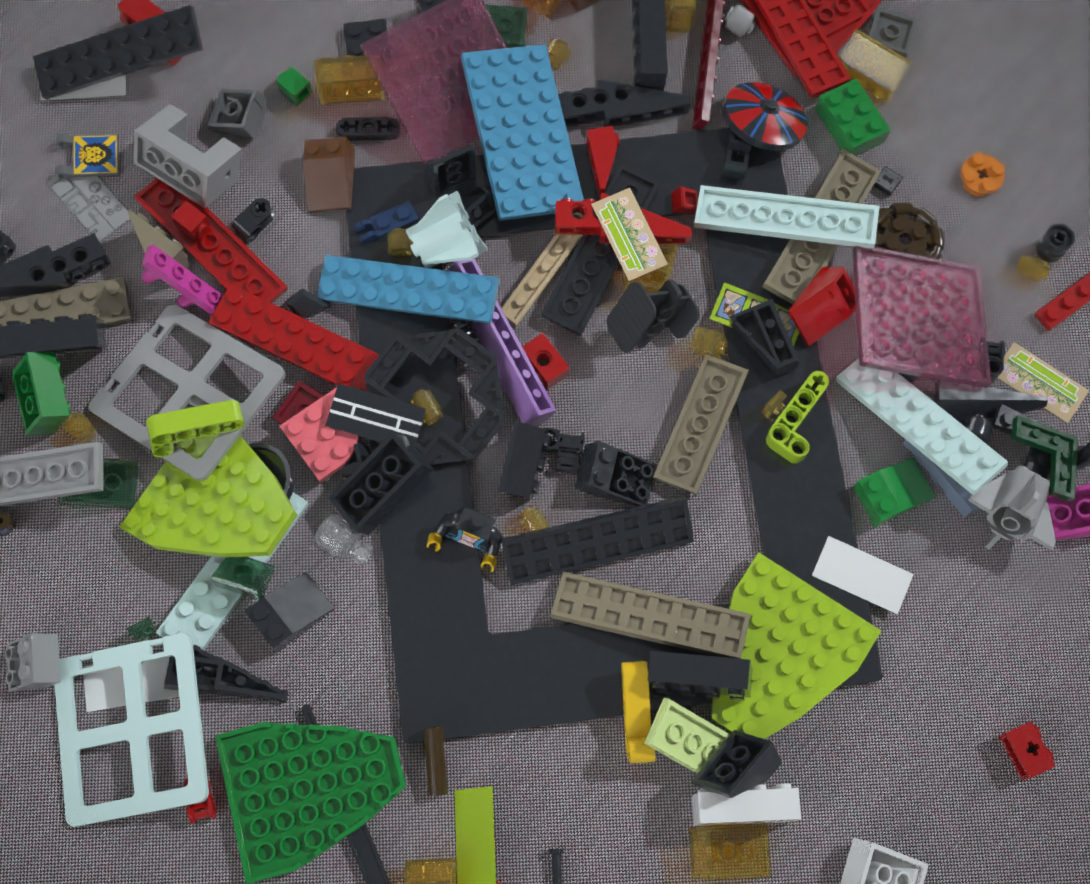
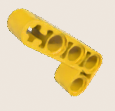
(636, 711)

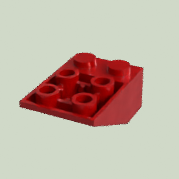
(823, 304)

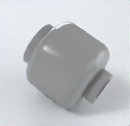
(739, 20)

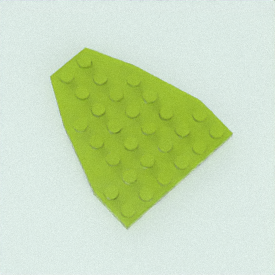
(227, 515)
(797, 647)

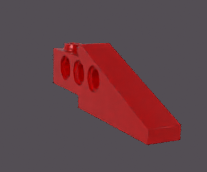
(663, 229)

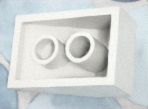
(879, 865)

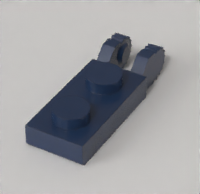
(397, 217)

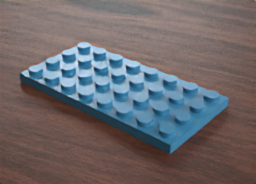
(521, 130)

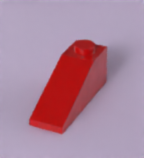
(602, 149)

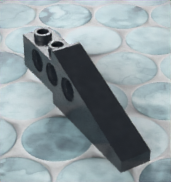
(639, 104)
(20, 274)

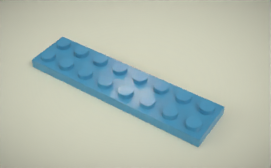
(408, 289)

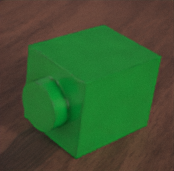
(293, 86)

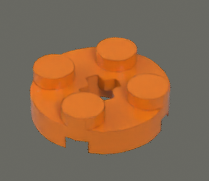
(982, 163)

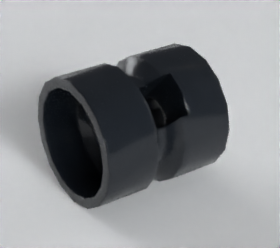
(1055, 242)

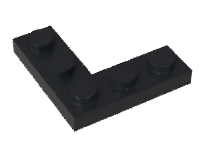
(1036, 460)

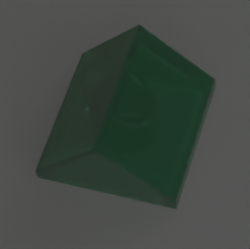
(243, 576)

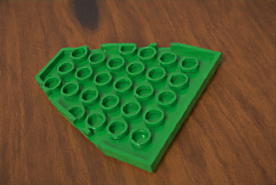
(303, 790)

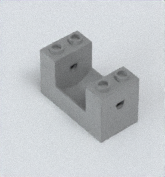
(163, 152)

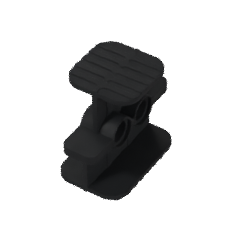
(645, 315)

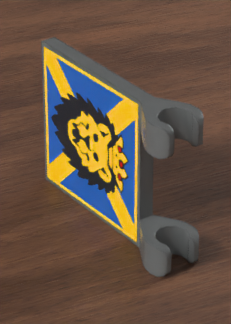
(91, 155)

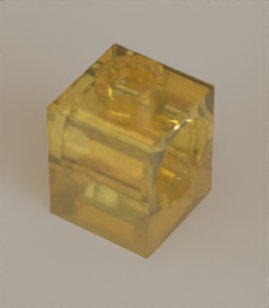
(708, 342)

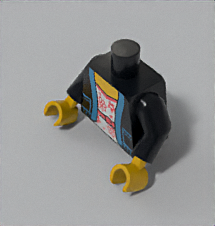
(469, 529)

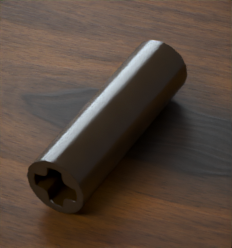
(435, 760)

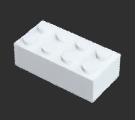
(750, 807)

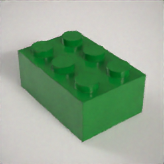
(852, 118)
(40, 393)

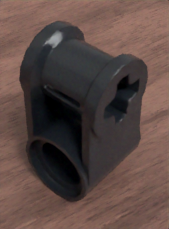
(253, 220)
(996, 358)

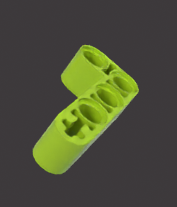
(799, 412)
(192, 424)

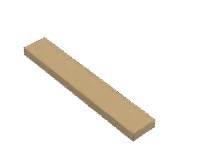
(539, 276)

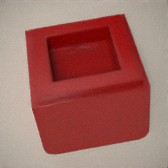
(684, 200)

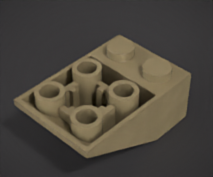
(154, 235)

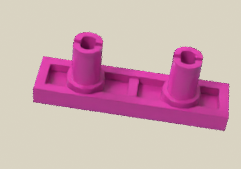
(192, 288)

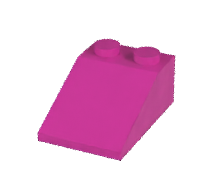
(1073, 517)

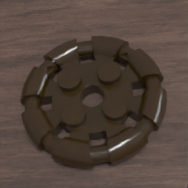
(913, 230)

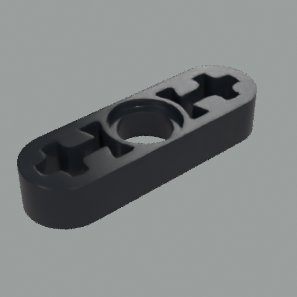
(385, 122)

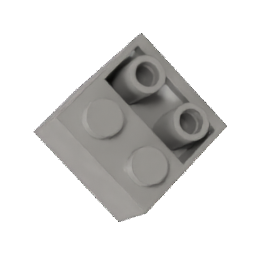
(32, 662)

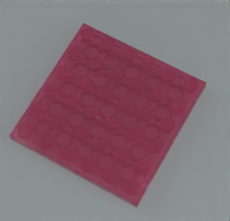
(425, 74)
(920, 316)

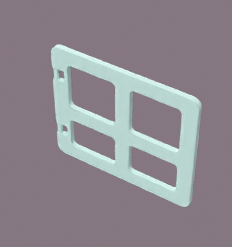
(135, 729)

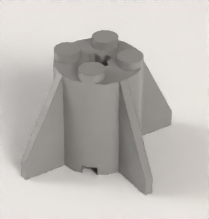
(1017, 507)

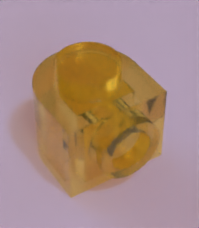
(558, 52)
(399, 242)
(79, 428)

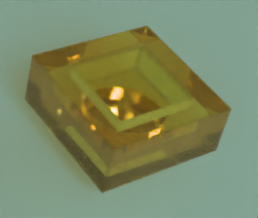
(775, 405)

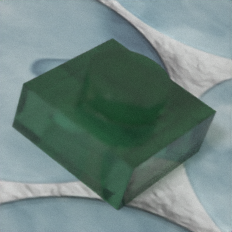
(143, 629)

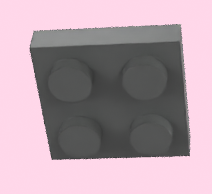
(893, 30)

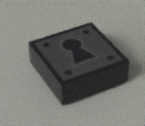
(888, 181)

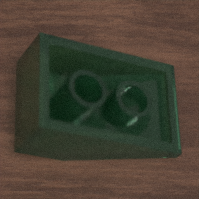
(118, 488)

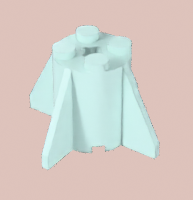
(445, 234)

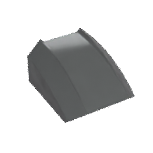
(238, 112)

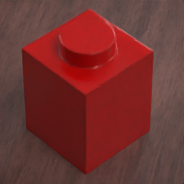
(191, 221)

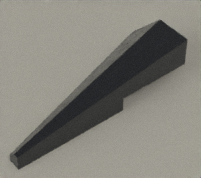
(965, 400)
(224, 678)

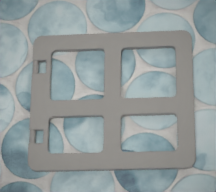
(190, 385)

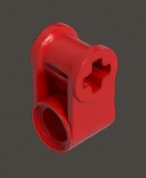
(209, 804)

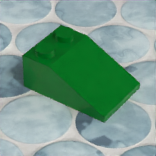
(893, 491)

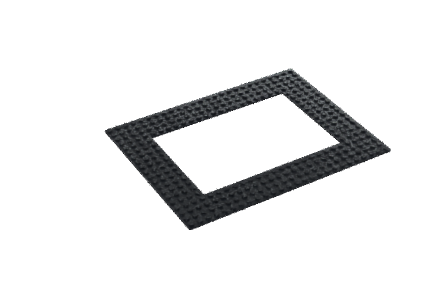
(443, 653)

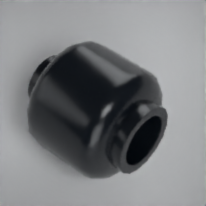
(979, 426)

